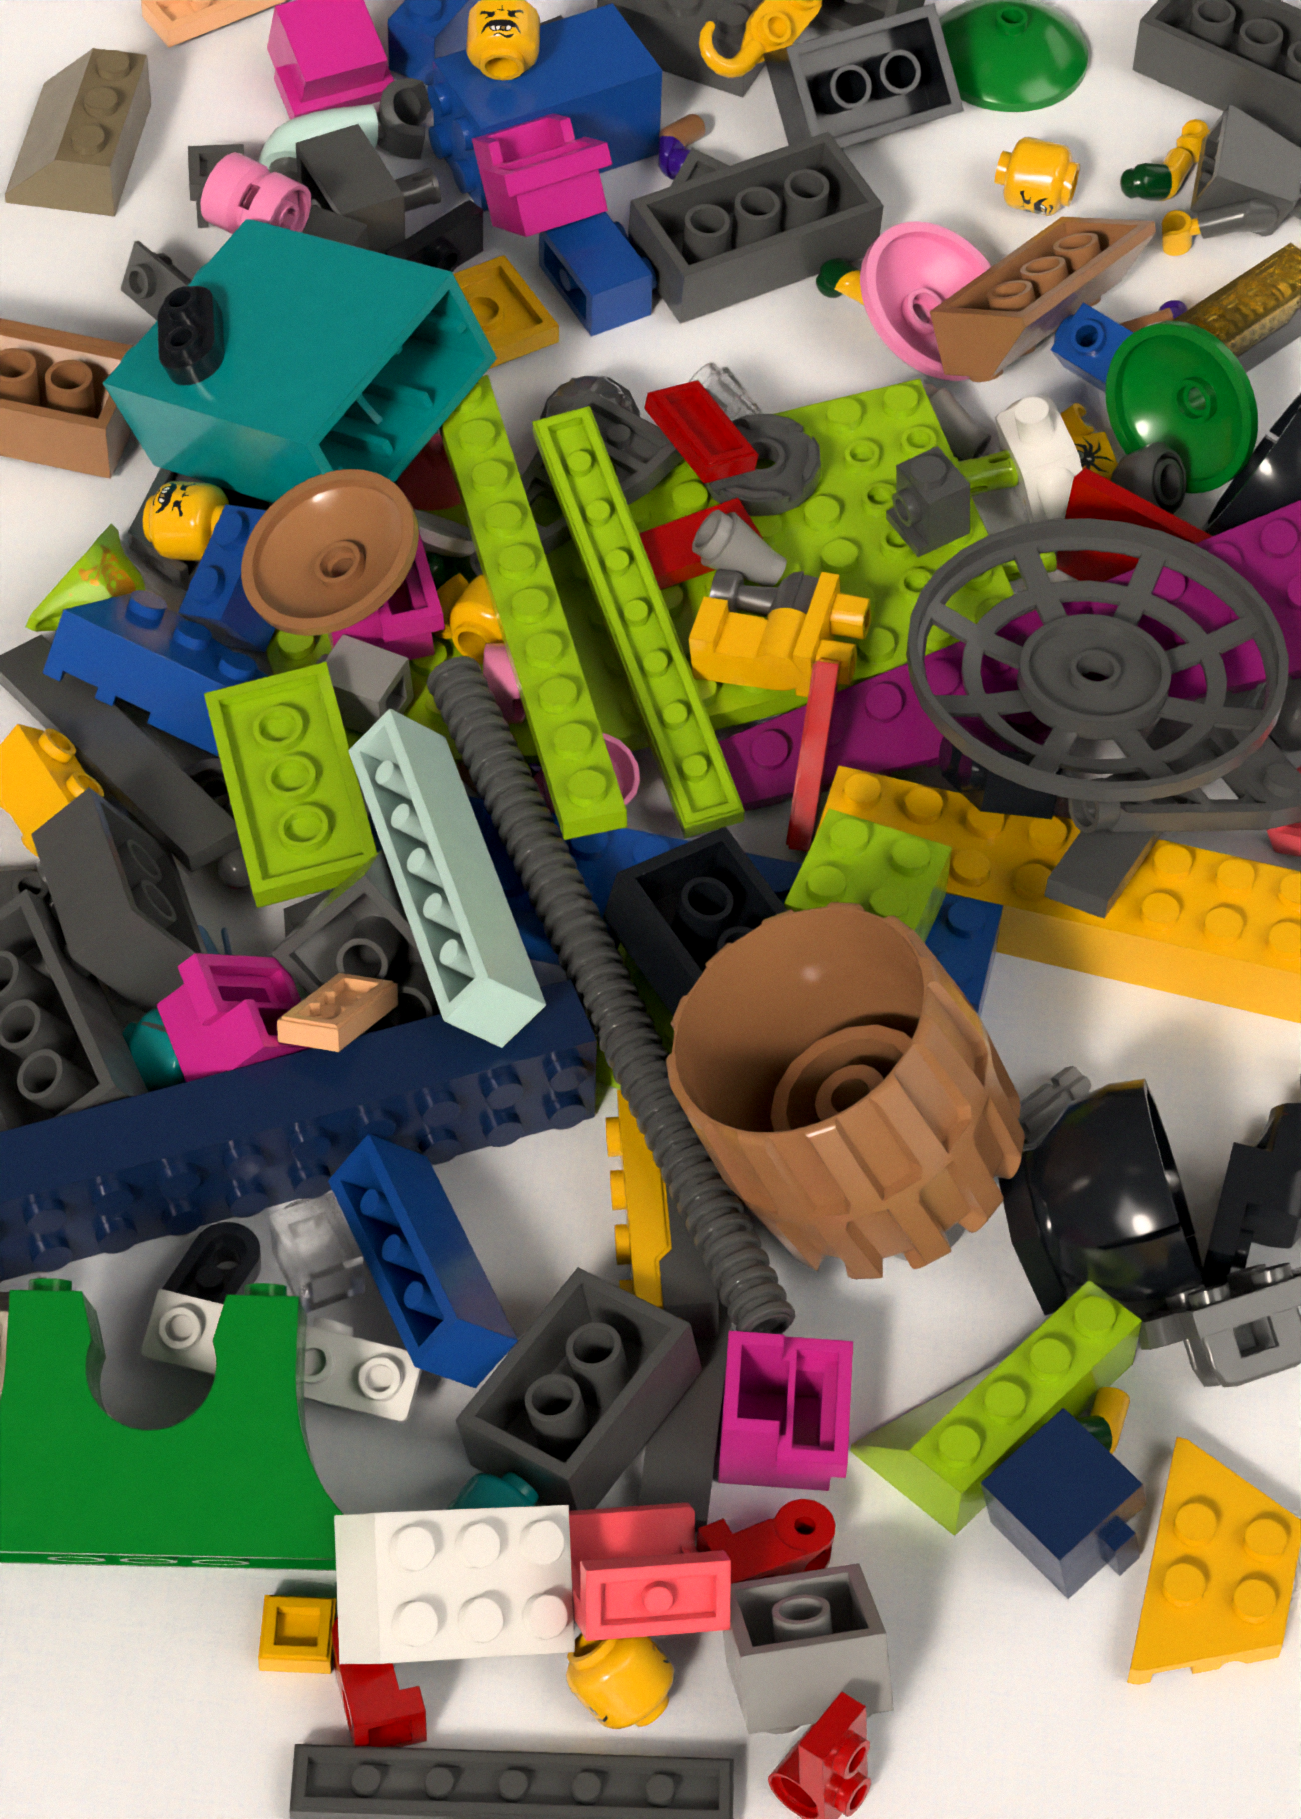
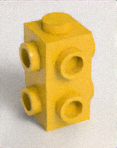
(39, 778)

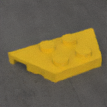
(1215, 1572)

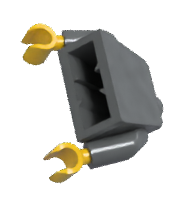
(1242, 182)

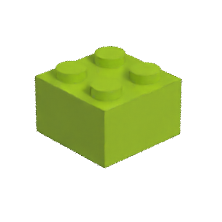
(874, 868)

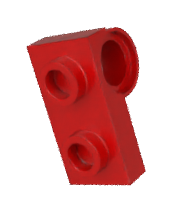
(827, 1765)

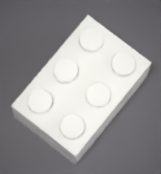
(453, 1584)

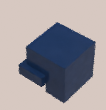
(1066, 1504)

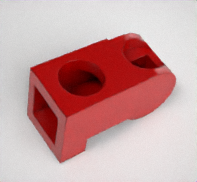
(788, 1544)
(375, 1706)

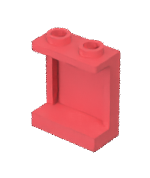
(643, 1575)

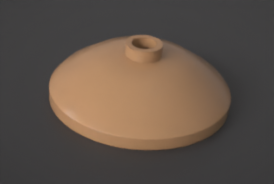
(329, 552)

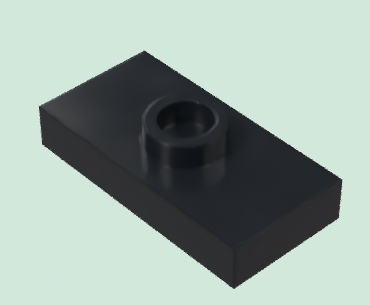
(447, 240)

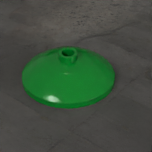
(1014, 54)
(1158, 397)

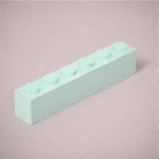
(446, 880)

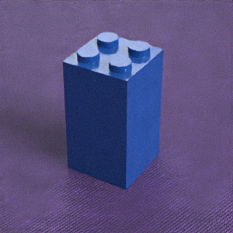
(584, 70)

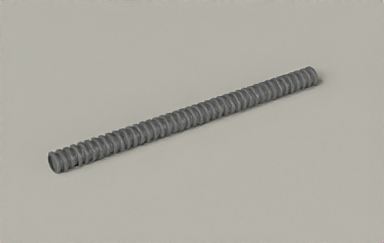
(608, 998)

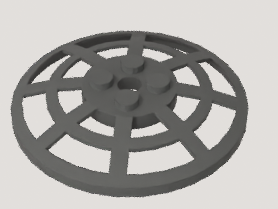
(1073, 645)

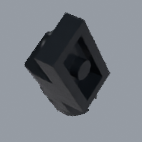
(1258, 1196)

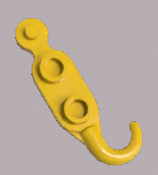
(768, 28)

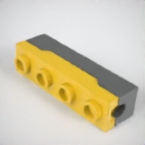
(655, 1237)

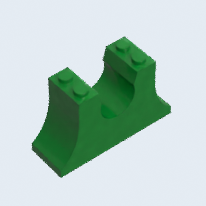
(207, 1493)

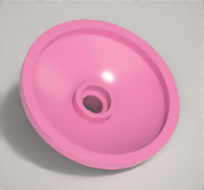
(909, 275)

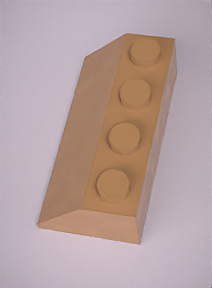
(1033, 292)
(56, 399)

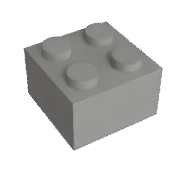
(802, 1644)

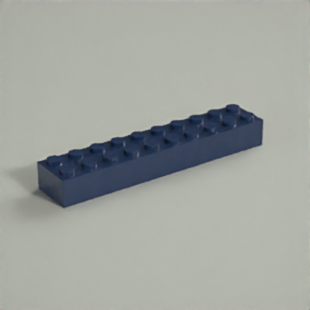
(282, 1131)

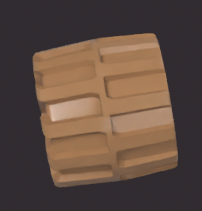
(846, 1088)

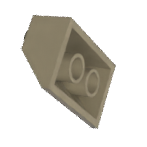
(84, 134)

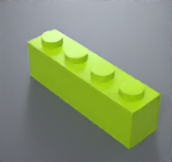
(963, 1435)

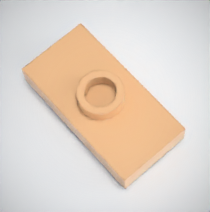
(337, 1012)

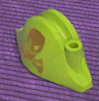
(96, 576)

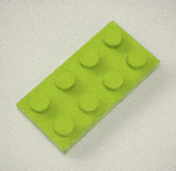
(291, 783)

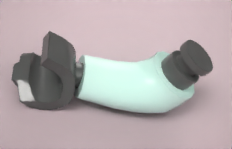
(392, 128)

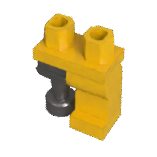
(782, 649)

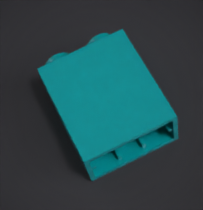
(323, 367)

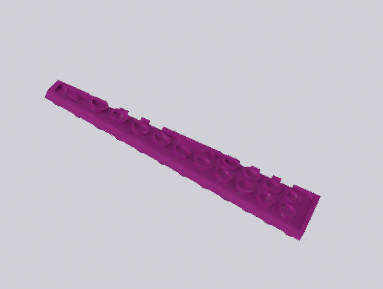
(885, 729)

